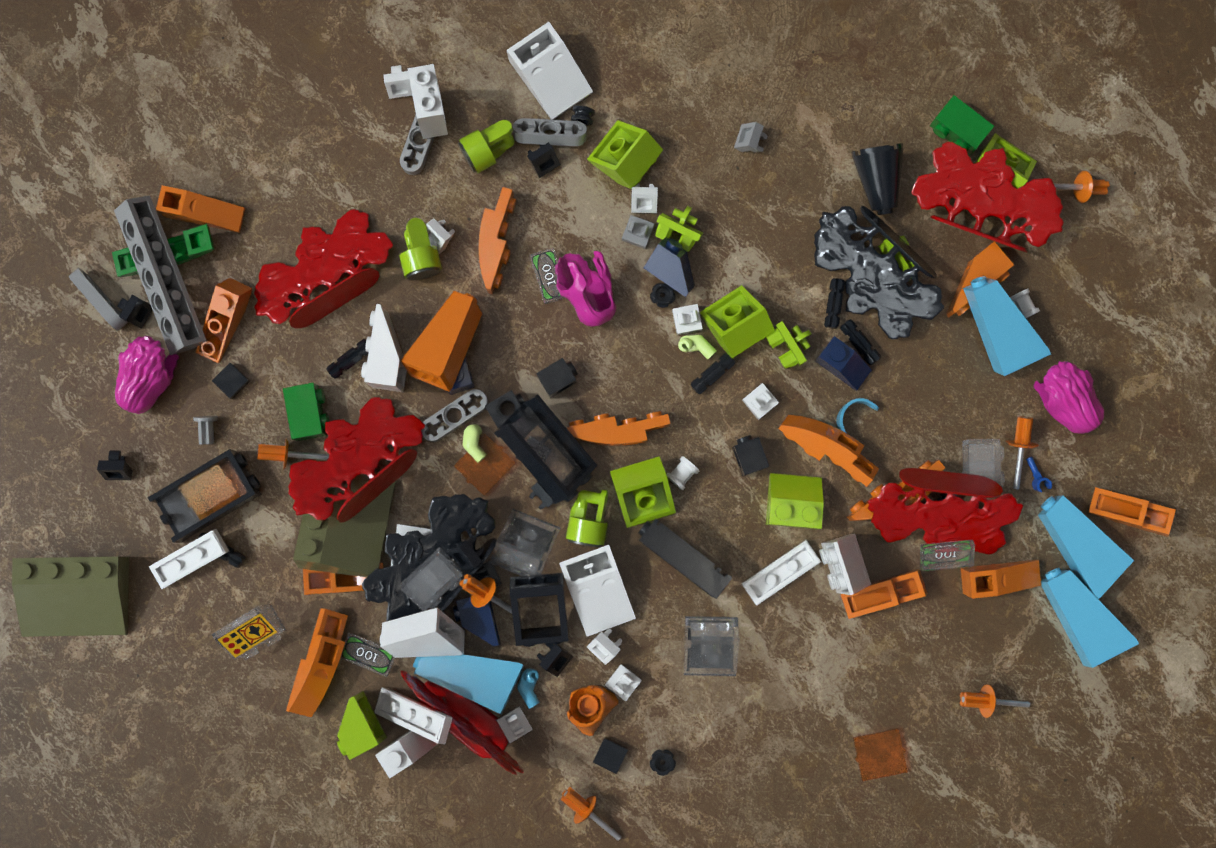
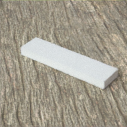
(413, 715)

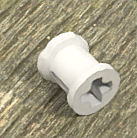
(1024, 303)
(682, 473)

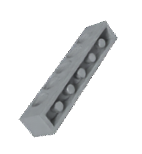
(159, 274)

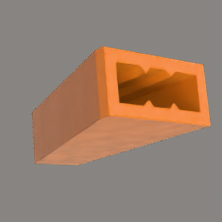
(444, 342)

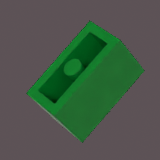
(961, 125)
(305, 411)

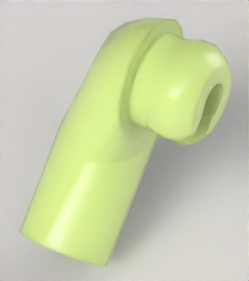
(696, 343)
(471, 441)

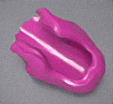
(586, 289)
(143, 374)
(1071, 398)

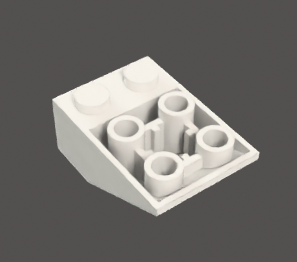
(549, 71)
(384, 363)
(845, 565)
(597, 590)

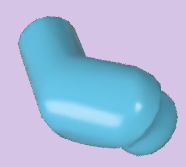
(526, 686)

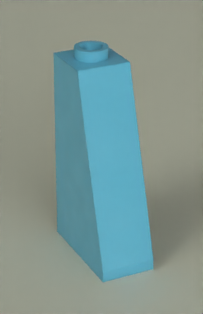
(1003, 328)
(1083, 545)
(1087, 622)
(473, 677)

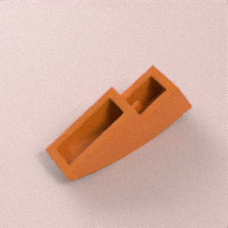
(1132, 511)
(325, 582)
(885, 594)

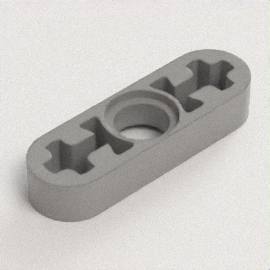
(530, 136)
(407, 153)
(97, 298)
(464, 419)

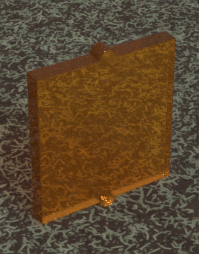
(489, 470)
(209, 491)
(880, 754)

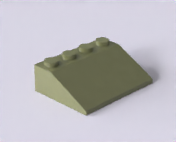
(346, 546)
(71, 595)

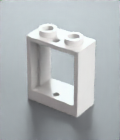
(427, 101)

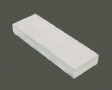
(189, 558)
(781, 572)

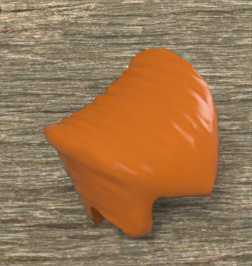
(590, 707)

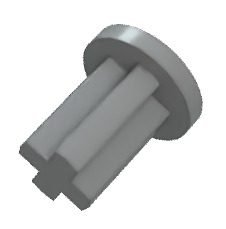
(205, 428)

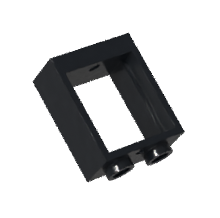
(534, 587)

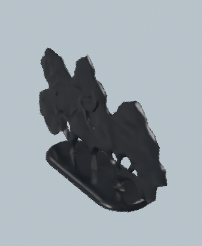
(876, 277)
(448, 520)

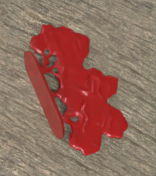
(988, 191)
(323, 262)
(355, 452)
(945, 519)
(470, 722)

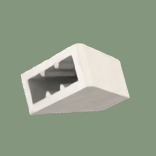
(422, 635)
(403, 752)

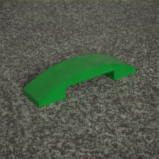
(185, 247)

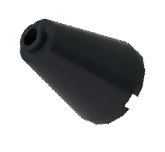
(880, 175)

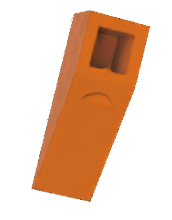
(199, 209)
(990, 263)
(223, 317)
(1000, 578)

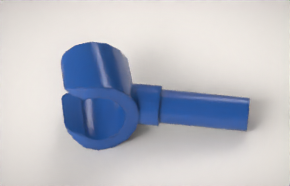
(1037, 476)

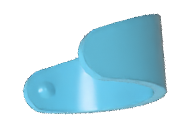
(841, 413)

